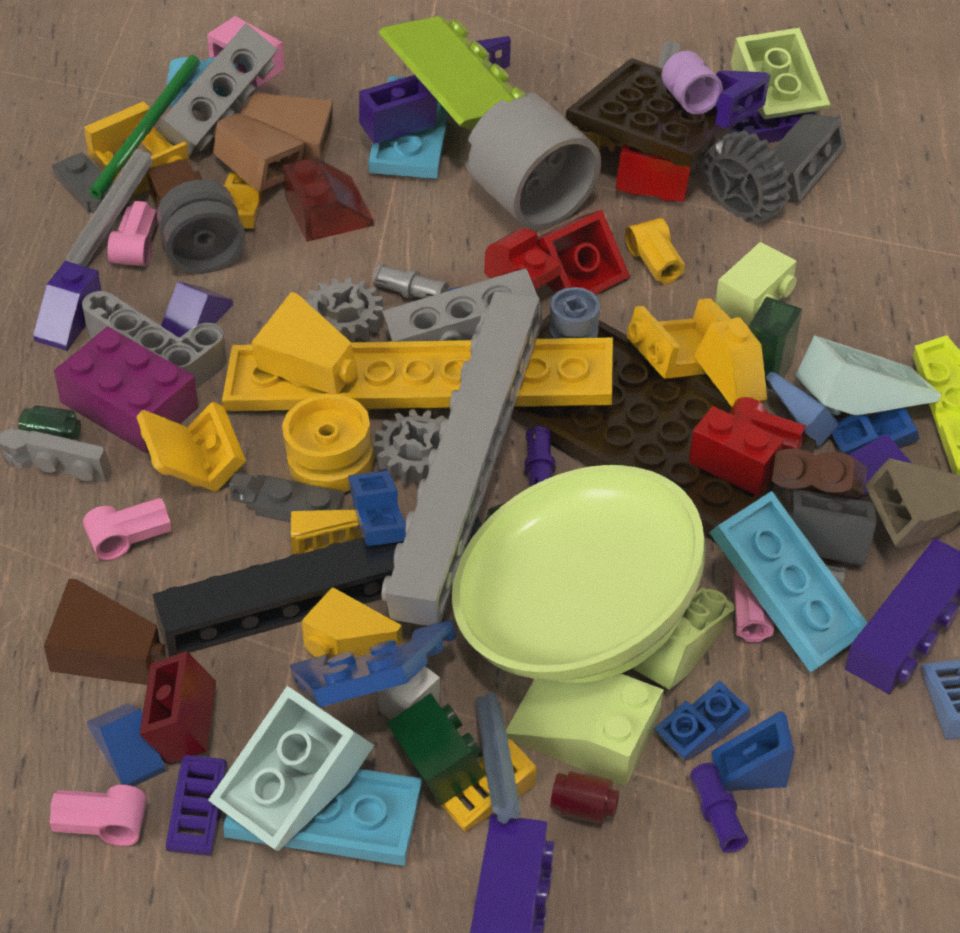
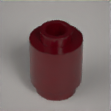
(584, 797)

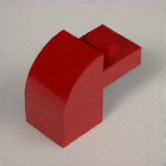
(518, 252)

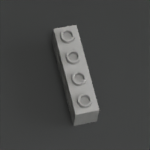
(244, 48)
(452, 313)

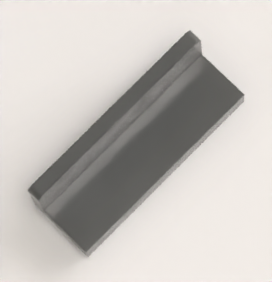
(810, 151)

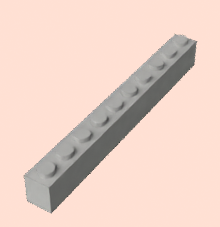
(463, 462)

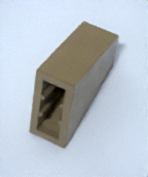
(915, 501)

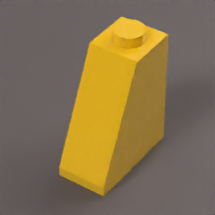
(304, 348)

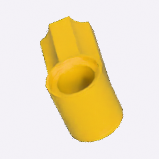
(653, 244)

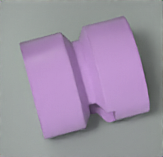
(691, 82)

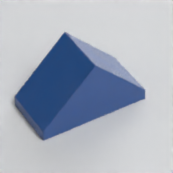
(125, 750)
(757, 757)

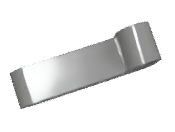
(197, 351)

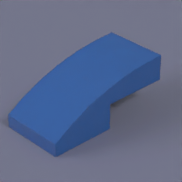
(861, 430)
(377, 508)

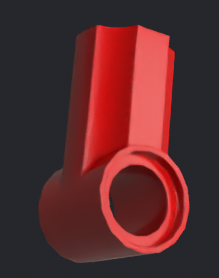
(756, 414)

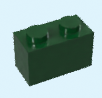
(436, 748)

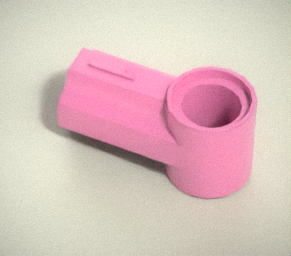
(133, 239)
(114, 531)
(750, 617)
(111, 815)

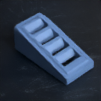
(804, 409)
(940, 697)

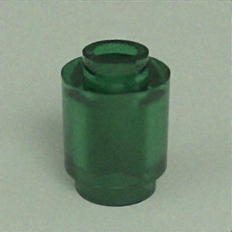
(51, 421)

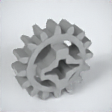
(345, 307)
(407, 444)

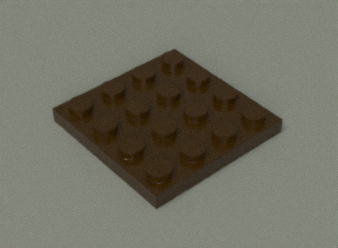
(641, 112)

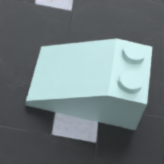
(859, 380)
(290, 769)

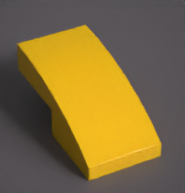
(246, 199)

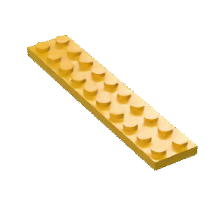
(427, 374)

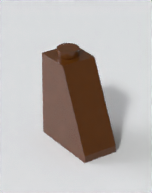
(101, 638)

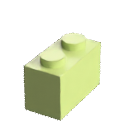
(753, 278)

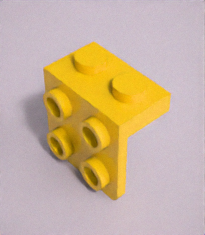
(200, 454)

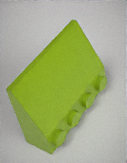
(451, 67)

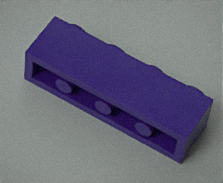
(908, 620)

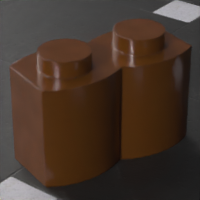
(826, 472)

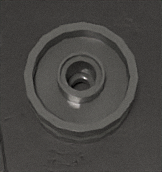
(201, 226)

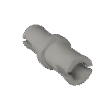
(408, 283)

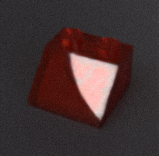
(324, 199)

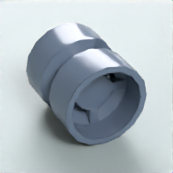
(574, 314)

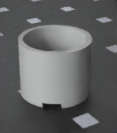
(533, 161)

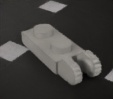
(55, 454)

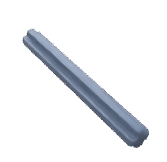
(497, 758)

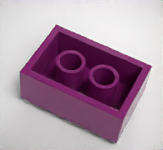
(118, 379)

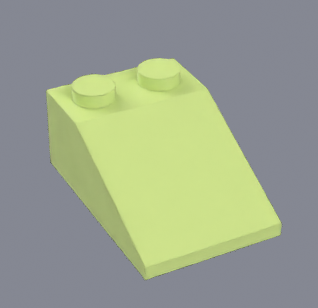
(793, 79)
(589, 724)

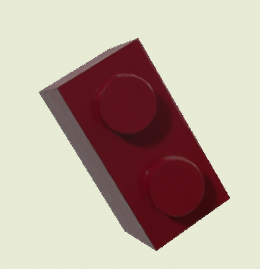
(178, 707)

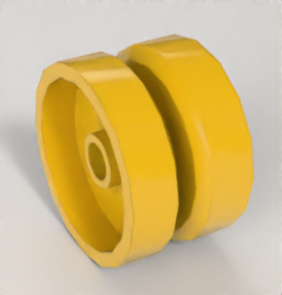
(328, 441)

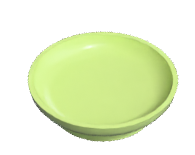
(581, 574)

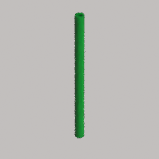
(144, 127)

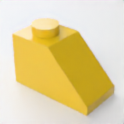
(733, 360)
(346, 625)

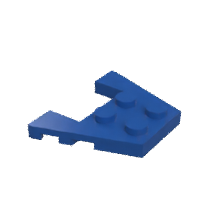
(383, 668)

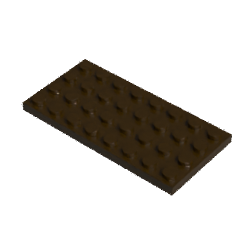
(647, 428)

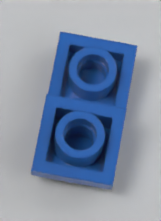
(704, 723)

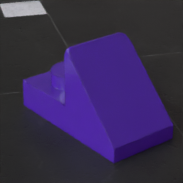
(741, 95)

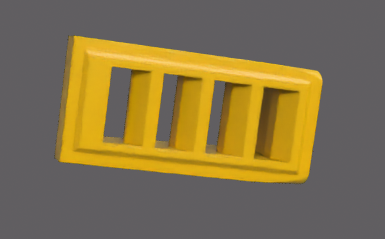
(322, 528)
(525, 778)

